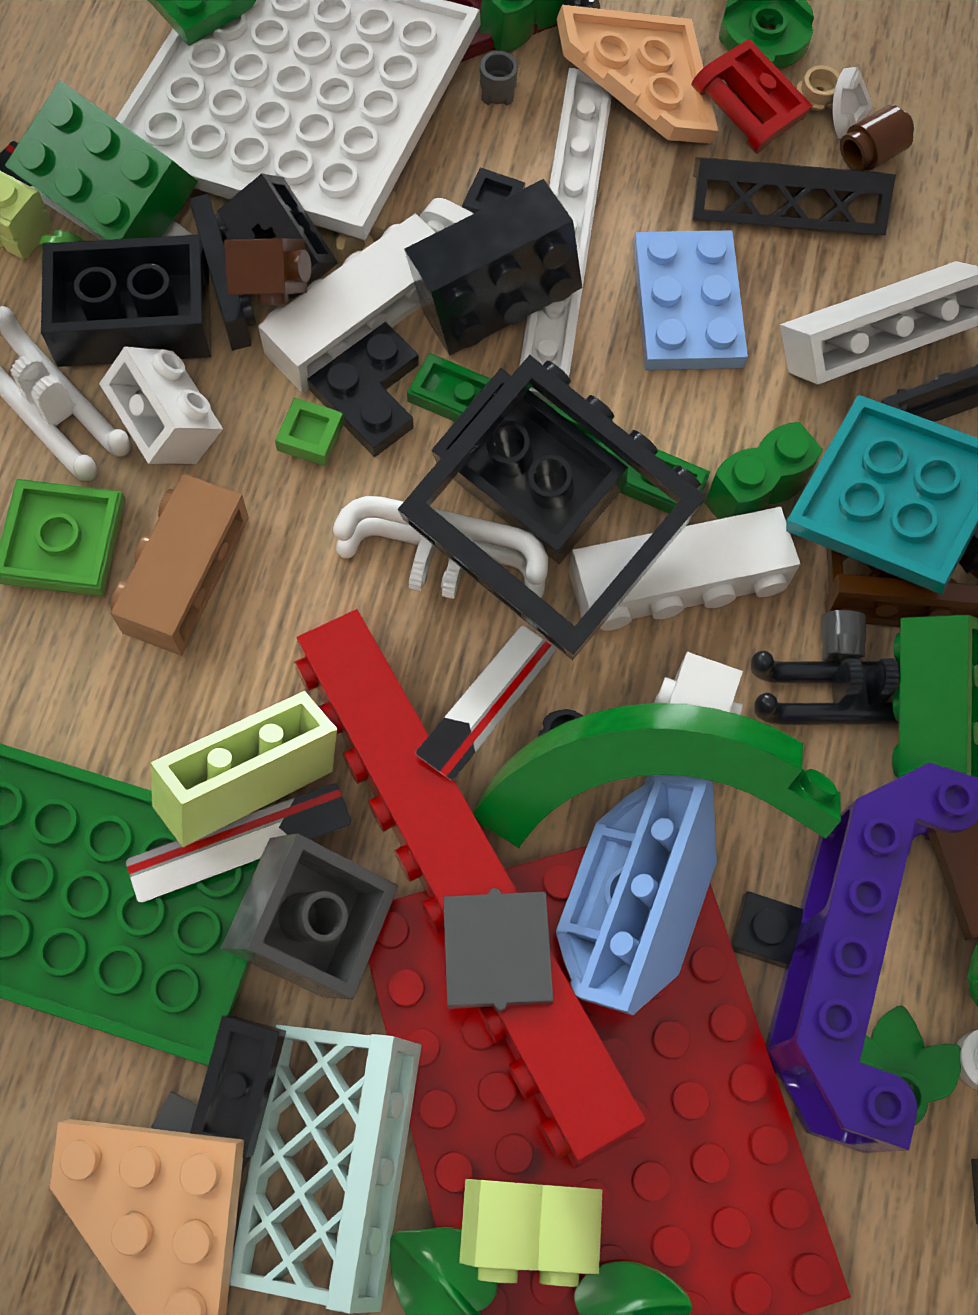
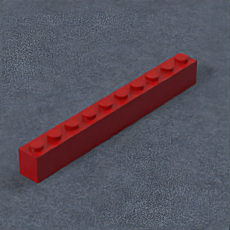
(445, 848)

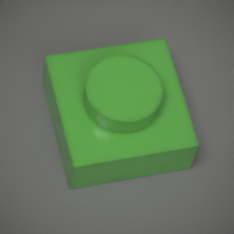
(309, 431)

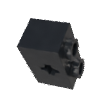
(271, 206)

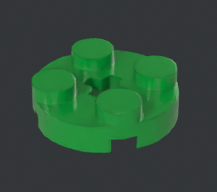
(781, 46)

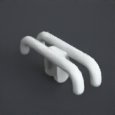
(47, 397)
(502, 542)

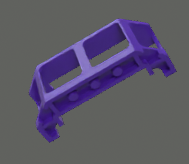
(839, 959)

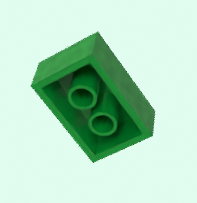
(100, 169)

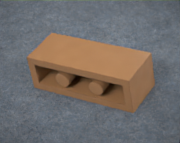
(179, 563)

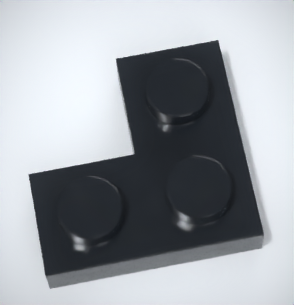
(359, 384)

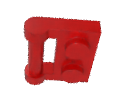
(760, 87)

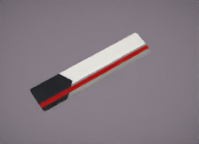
(485, 703)
(236, 843)

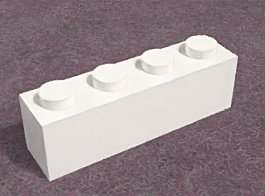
(345, 305)
(882, 323)
(702, 565)

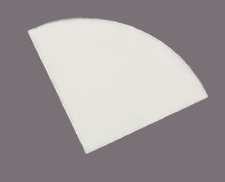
(850, 100)

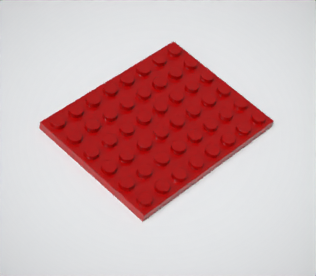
(705, 1186)

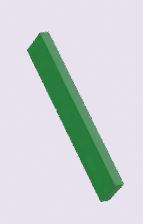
(450, 389)

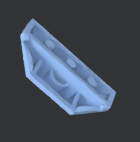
(639, 893)

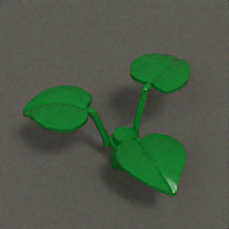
(435, 1283)

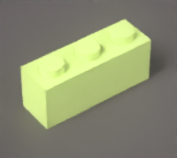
(242, 768)

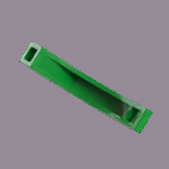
(655, 742)

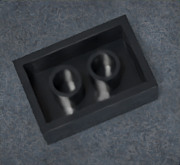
(496, 266)
(125, 296)
(537, 470)

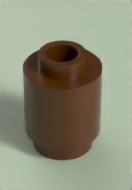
(877, 138)

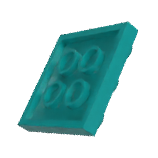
(893, 494)

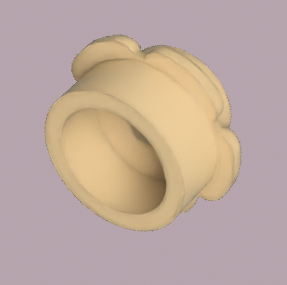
(819, 86)

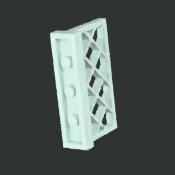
(369, 1185)

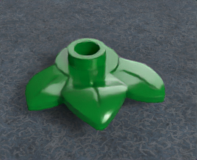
(900, 1050)

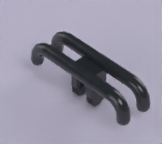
(857, 688)

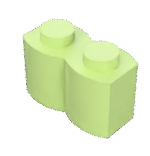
(530, 1229)

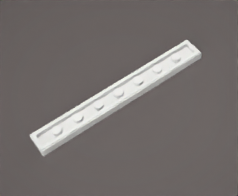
(575, 183)

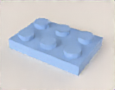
(689, 300)

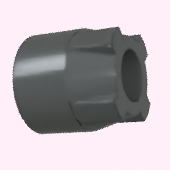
(498, 77)
(843, 635)

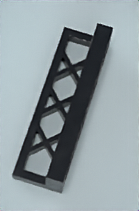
(794, 176)

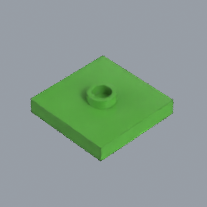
(60, 537)

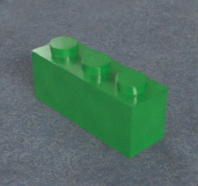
(937, 694)

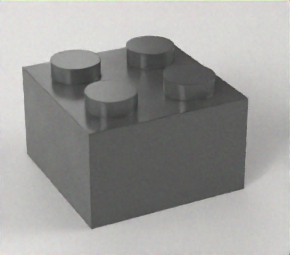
(310, 916)

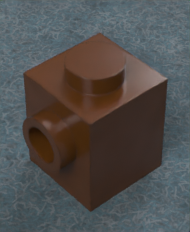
(267, 268)

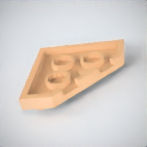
(644, 65)
(153, 1210)

